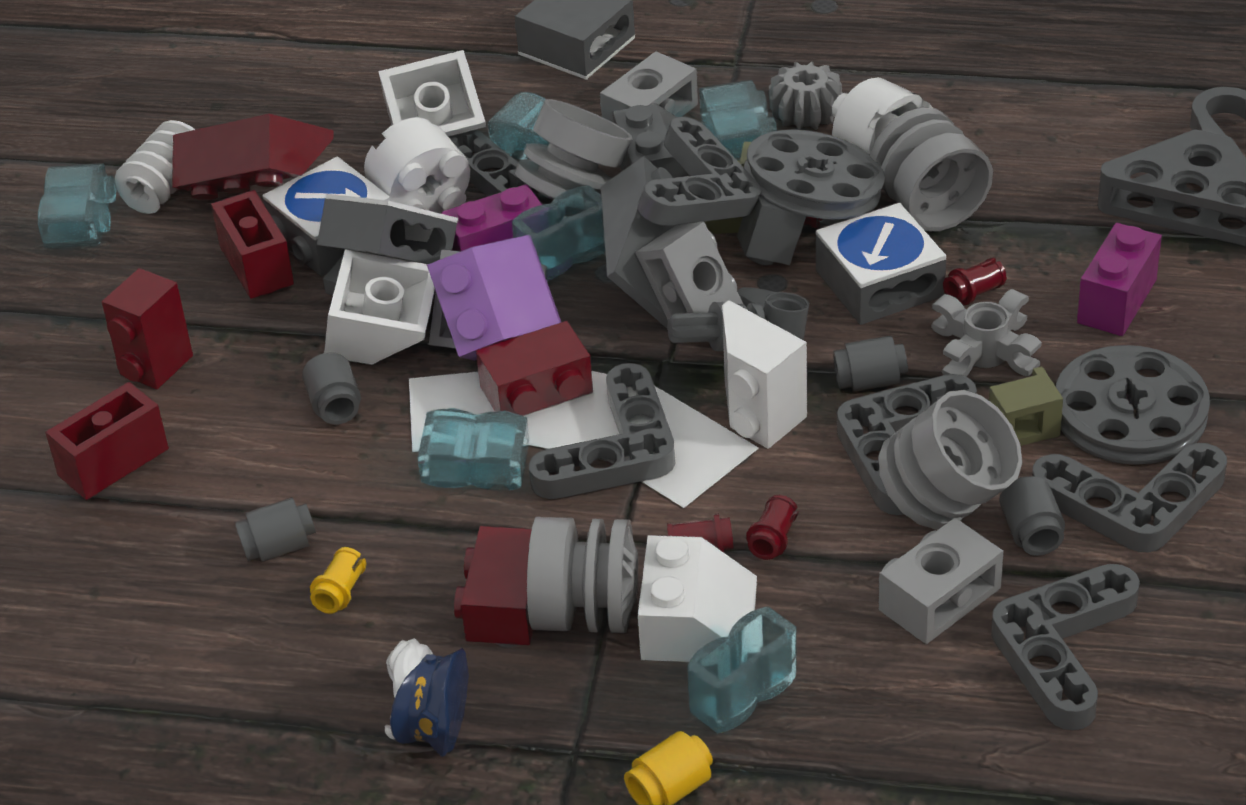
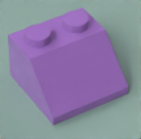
(493, 294)

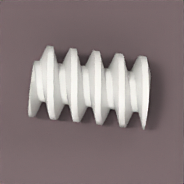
(148, 173)

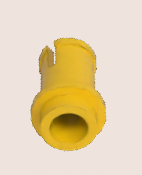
(332, 589)

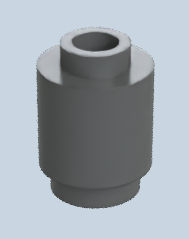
(870, 364)
(331, 388)
(1033, 515)
(275, 530)

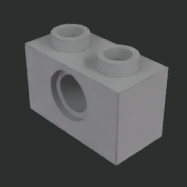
(651, 82)
(674, 260)
(940, 580)

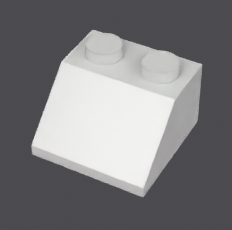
(436, 91)
(378, 307)
(762, 376)
(689, 597)

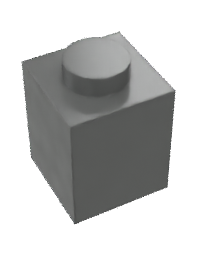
(770, 233)

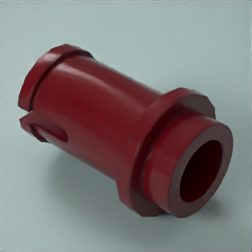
(975, 280)
(715, 531)
(768, 535)

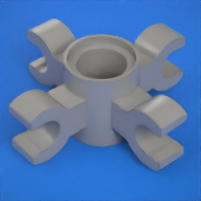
(986, 334)

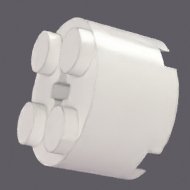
(869, 109)
(419, 166)

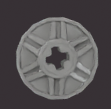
(575, 149)
(932, 168)
(950, 459)
(581, 574)

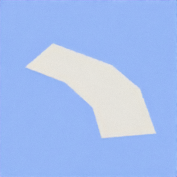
(701, 445)

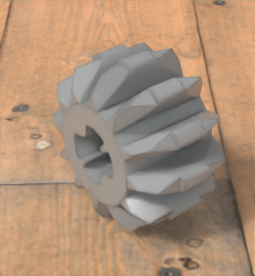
(804, 95)

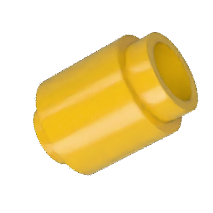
(669, 770)

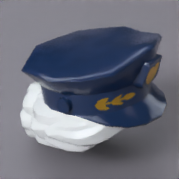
(427, 695)

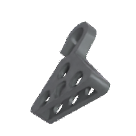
(1196, 157)

